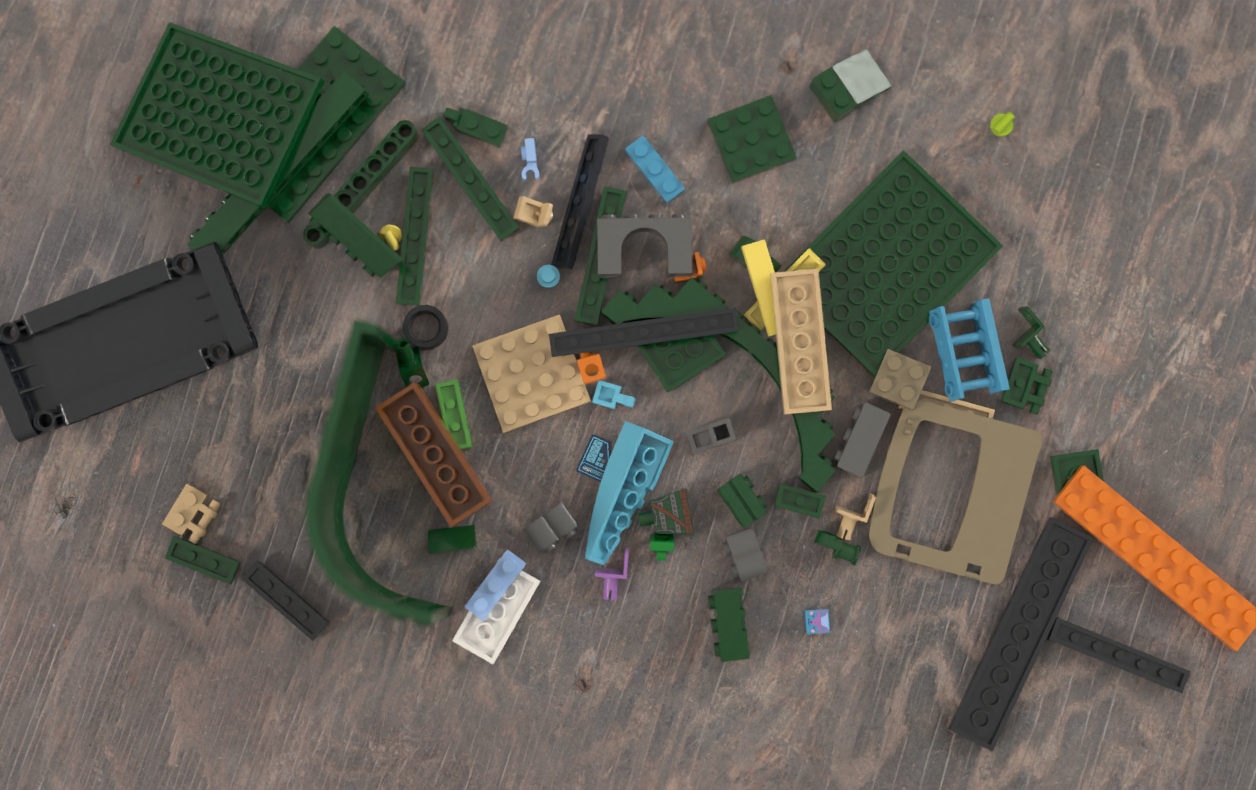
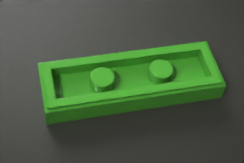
(453, 412)

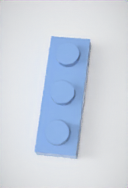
(495, 585)

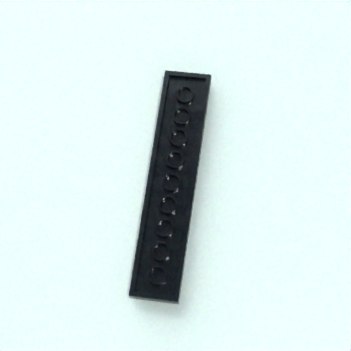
(1020, 633)

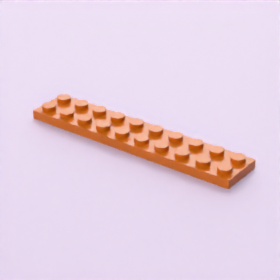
(1157, 557)

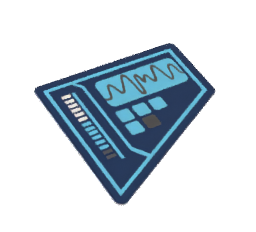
(595, 458)

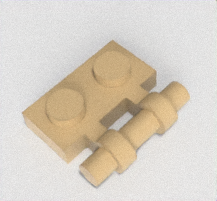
(185, 511)

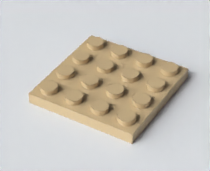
(526, 379)

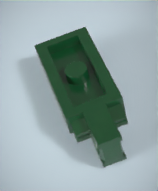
(477, 126)

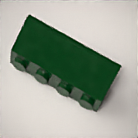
(354, 235)

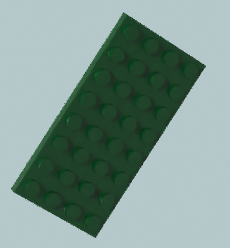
(330, 57)

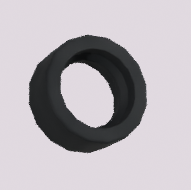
(413, 314)

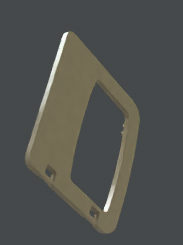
(995, 500)

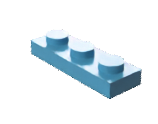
(655, 169)

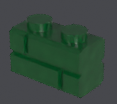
(742, 500)

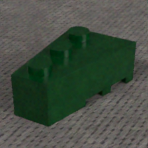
(729, 624)

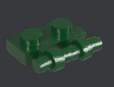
(1020, 384)

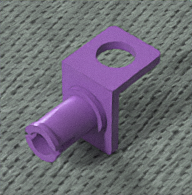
(611, 578)

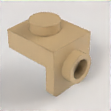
(533, 212)

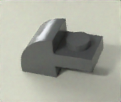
(712, 435)

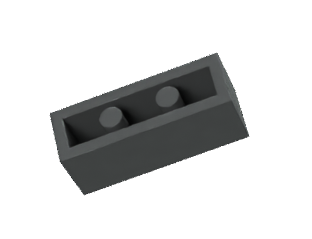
(861, 440)

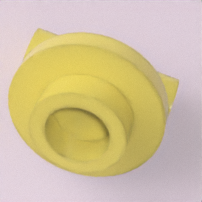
(391, 236)

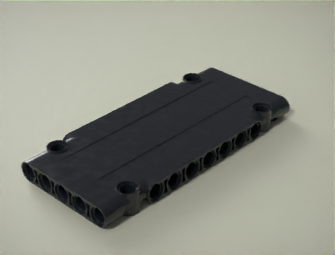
(120, 341)

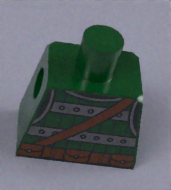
(669, 514)

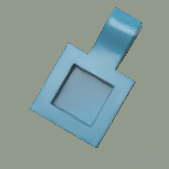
(609, 395)

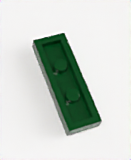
(202, 560)

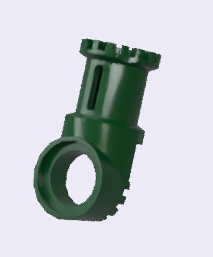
(840, 549)

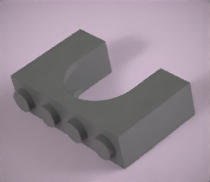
(673, 231)

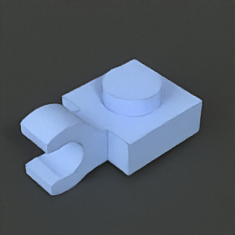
(529, 153)

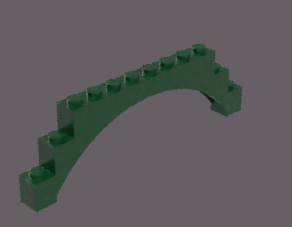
(695, 298)

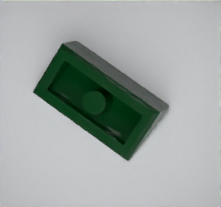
(452, 539)

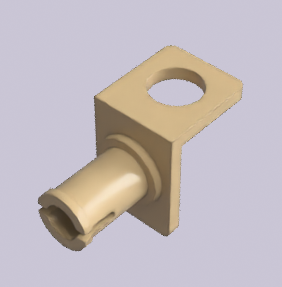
(850, 518)

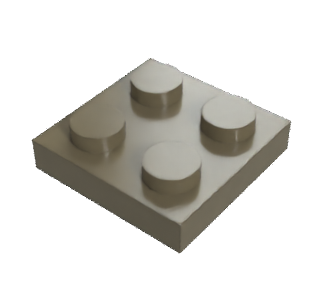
(900, 379)

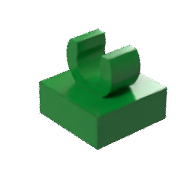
(661, 544)

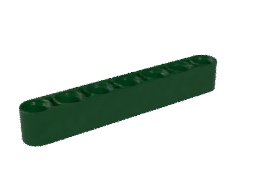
(372, 179)

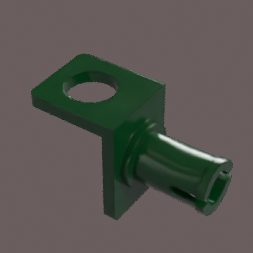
(1031, 336)
(410, 363)

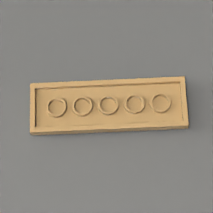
(800, 341)

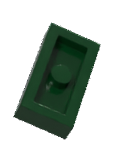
(799, 501)

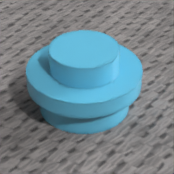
(548, 276)

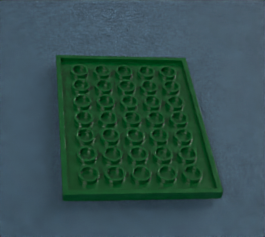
(217, 114)
(894, 260)

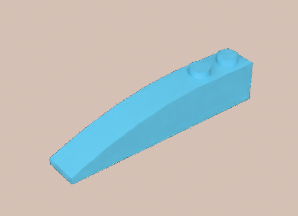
(625, 482)

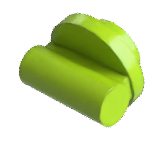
(1002, 124)

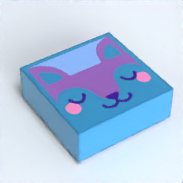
(817, 621)

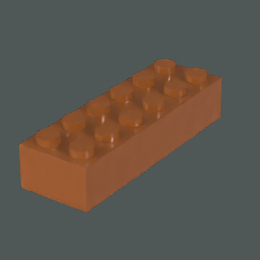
(434, 454)

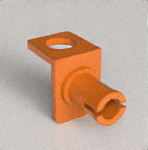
(591, 364)

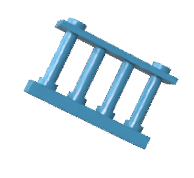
(988, 343)

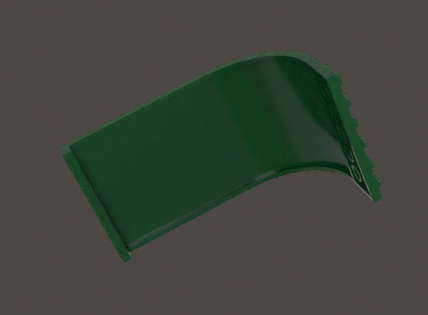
(333, 475)

